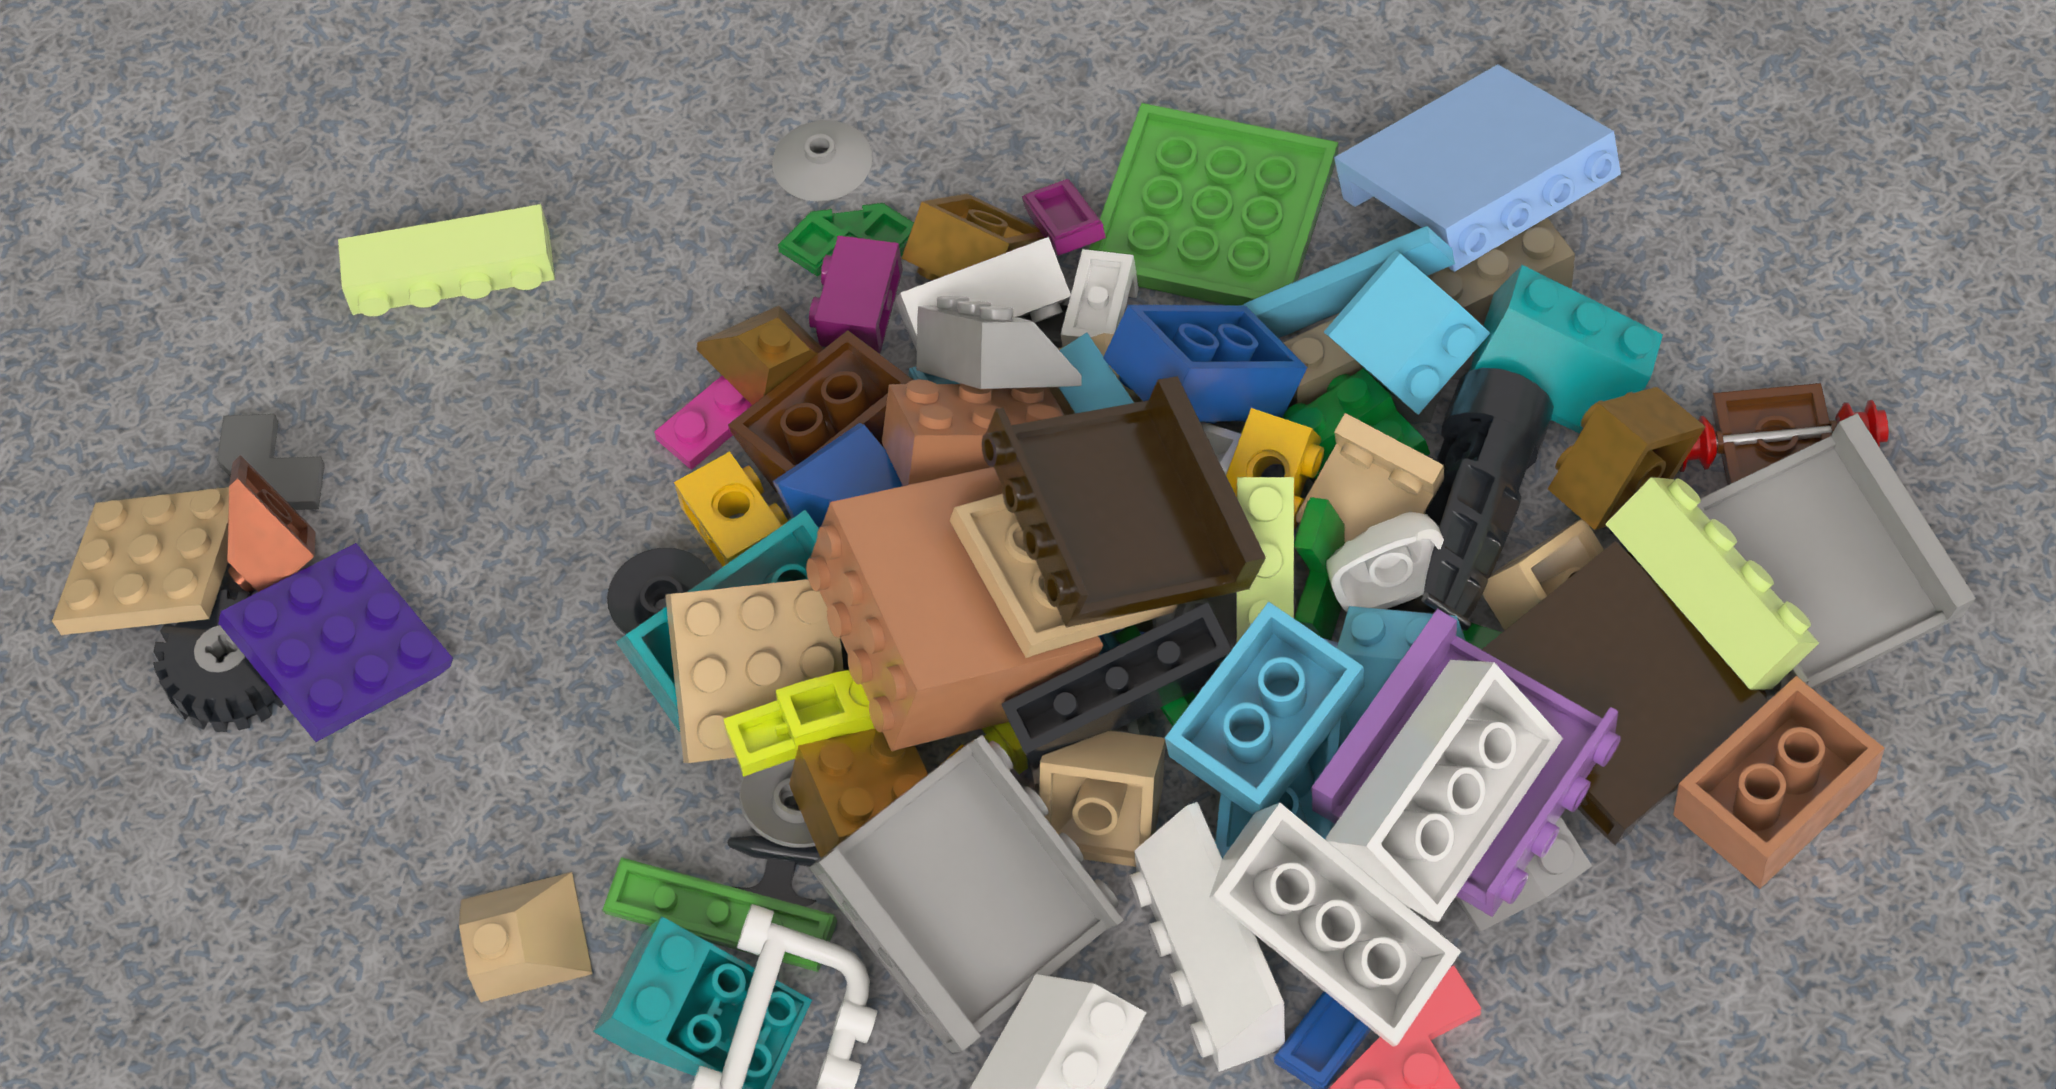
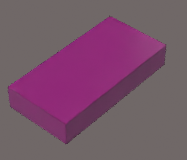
(1063, 216)

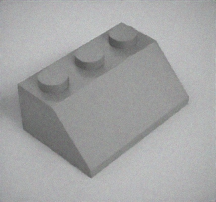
(988, 347)

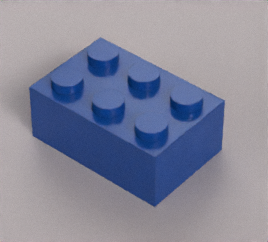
(1218, 353)

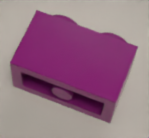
(857, 291)

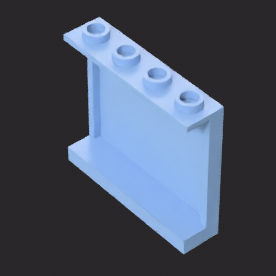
(1482, 162)

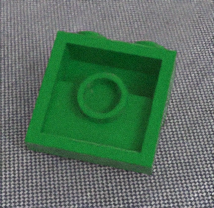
(1362, 399)

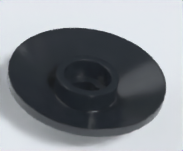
(647, 580)

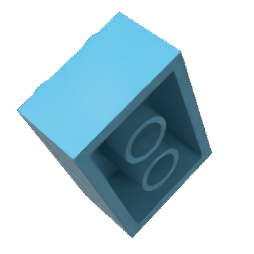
(1265, 710)

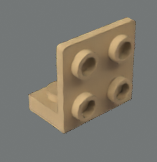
(1373, 478)

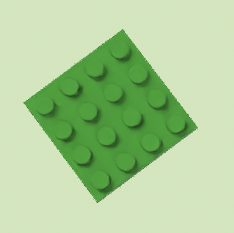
(1215, 204)

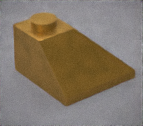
(962, 233)
(759, 352)

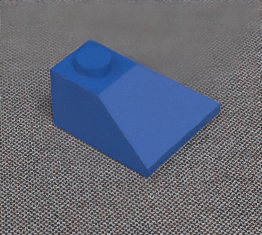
(840, 470)

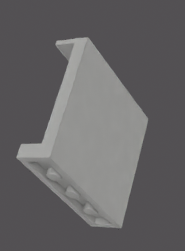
(1843, 550)
(966, 892)

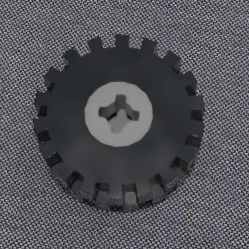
(200, 684)

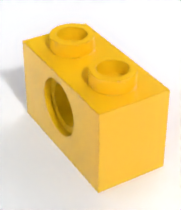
(1276, 441)
(719, 492)

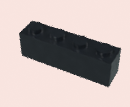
(1119, 684)

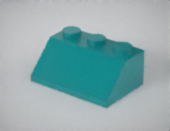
(1565, 344)

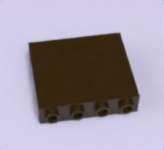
(1124, 507)
(1627, 646)

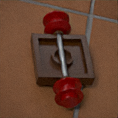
(1770, 425)

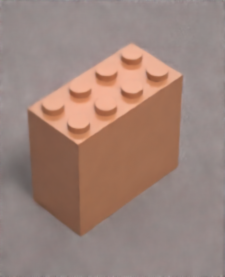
(919, 614)

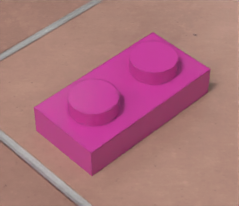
(702, 423)

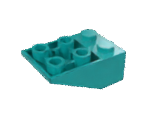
(684, 1003)

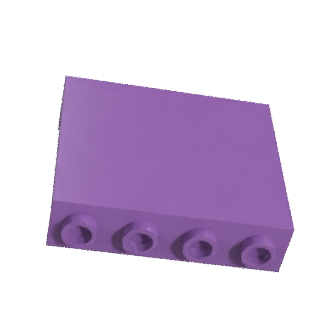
(1556, 788)

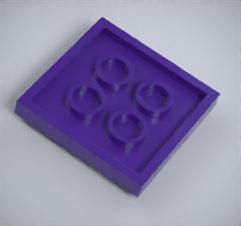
(335, 641)

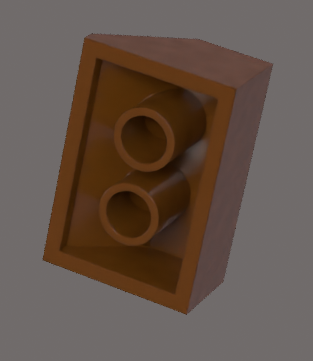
(817, 405)

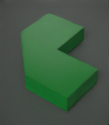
(819, 231)
(1316, 541)

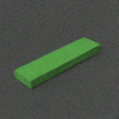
(705, 907)

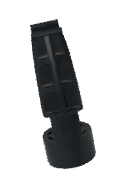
(1487, 446)

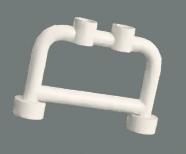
(852, 1021)

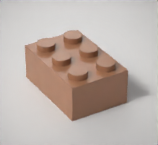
(940, 427)
(1778, 781)

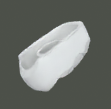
(1385, 562)

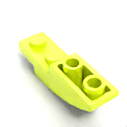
(799, 716)

